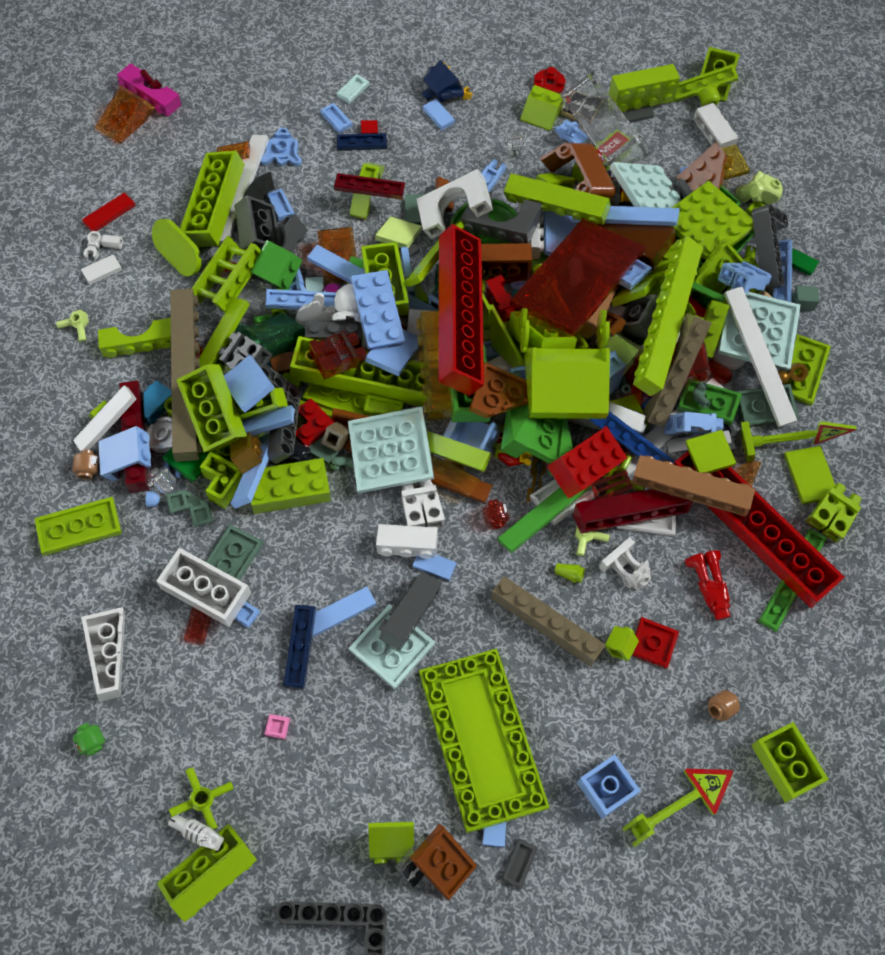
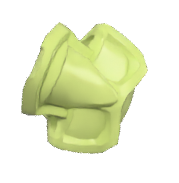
(760, 189)

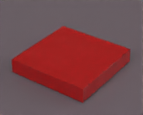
(655, 642)

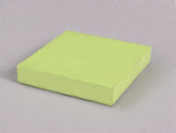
(398, 231)

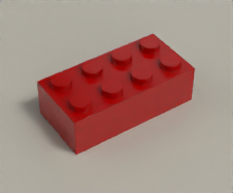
(587, 462)

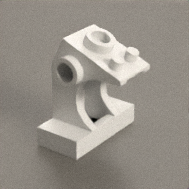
(620, 558)

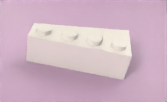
(105, 648)

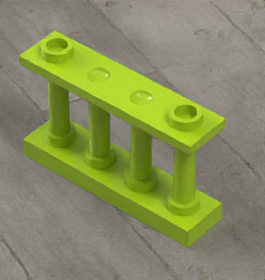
(236, 280)

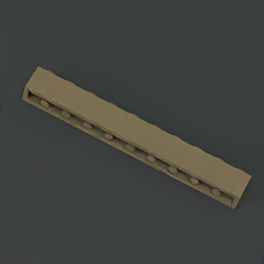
(183, 361)

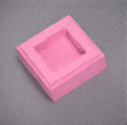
(277, 726)

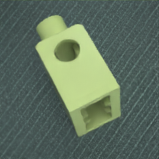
(625, 349)

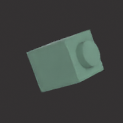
(806, 297)

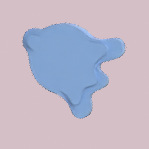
(281, 149)

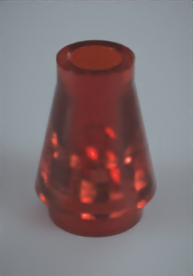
(720, 373)

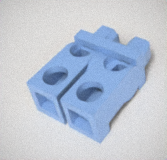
(744, 276)
(693, 423)

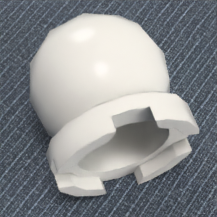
(346, 305)

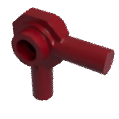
(153, 84)

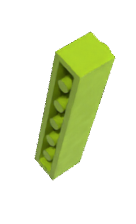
(558, 199)

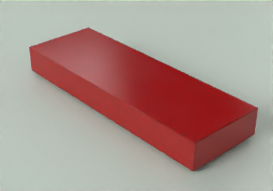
(109, 212)

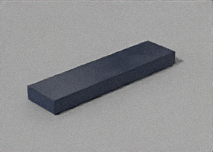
(299, 646)

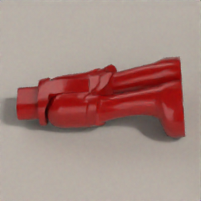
(714, 591)

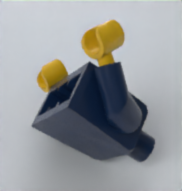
(443, 84)

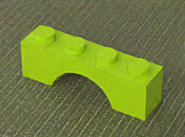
(115, 343)

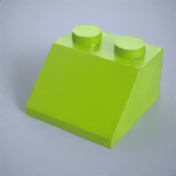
(542, 108)

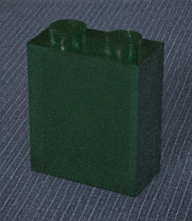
(276, 333)

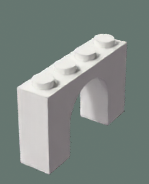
(433, 204)

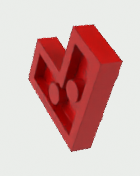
(316, 423)

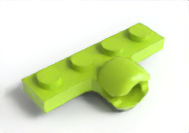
(706, 85)

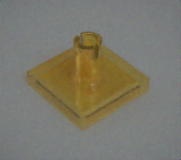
(735, 164)

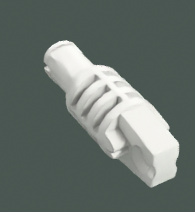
(197, 832)

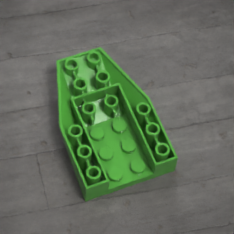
(538, 436)

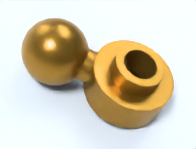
(800, 376)

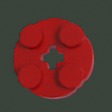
(550, 74)

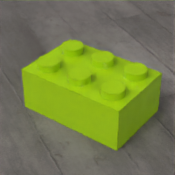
(789, 762)

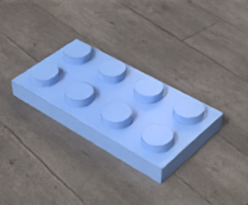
(377, 309)

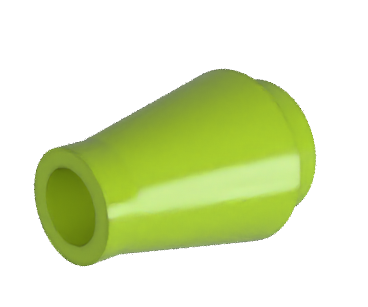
(570, 572)

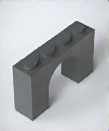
(516, 230)

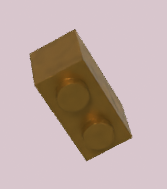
(246, 453)

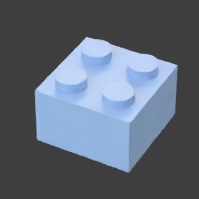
(608, 786)

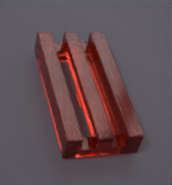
(627, 480)

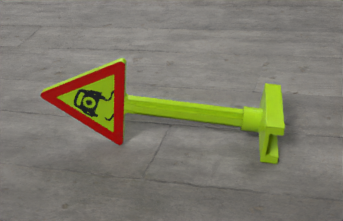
(824, 432)
(708, 785)

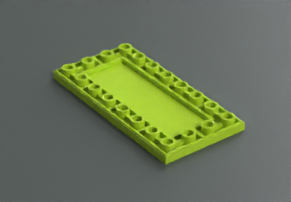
(483, 741)

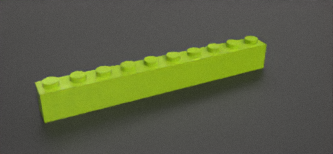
(668, 316)

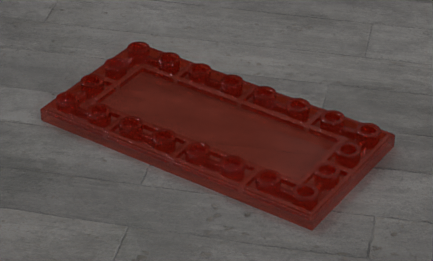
(577, 277)

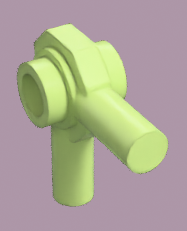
(77, 319)
(584, 538)

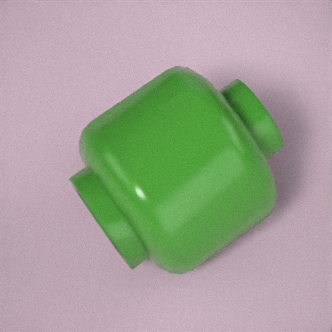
(88, 739)

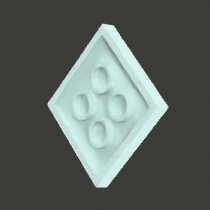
(385, 660)

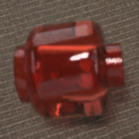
(495, 514)

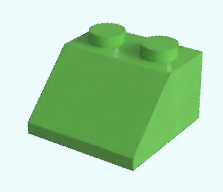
(276, 266)

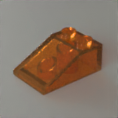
(124, 115)
(340, 242)

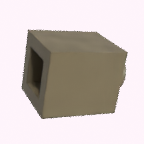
(336, 436)

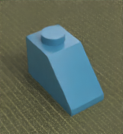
(154, 400)

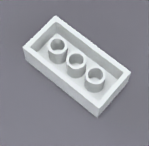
(204, 587)

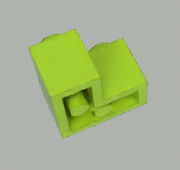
(224, 479)

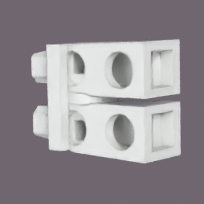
(422, 500)

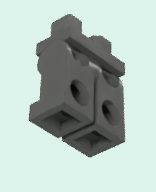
(240, 348)

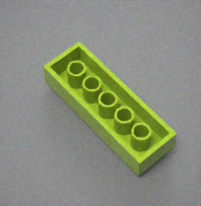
(212, 198)

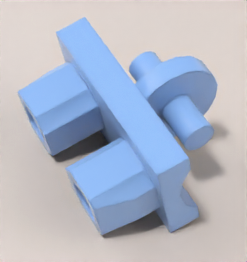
(570, 132)

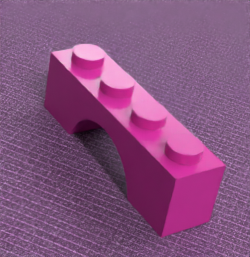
(163, 99)

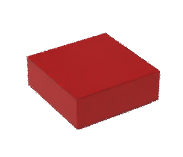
(369, 127)

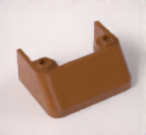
(596, 176)

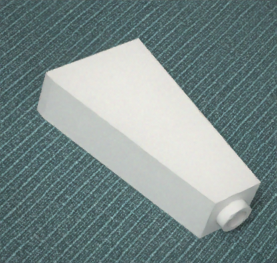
(631, 418)

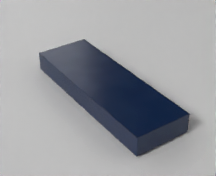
(361, 141)

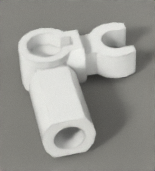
(95, 240)

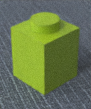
(621, 643)

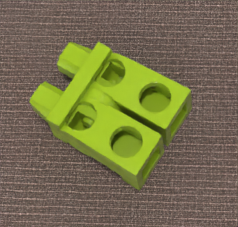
(835, 513)

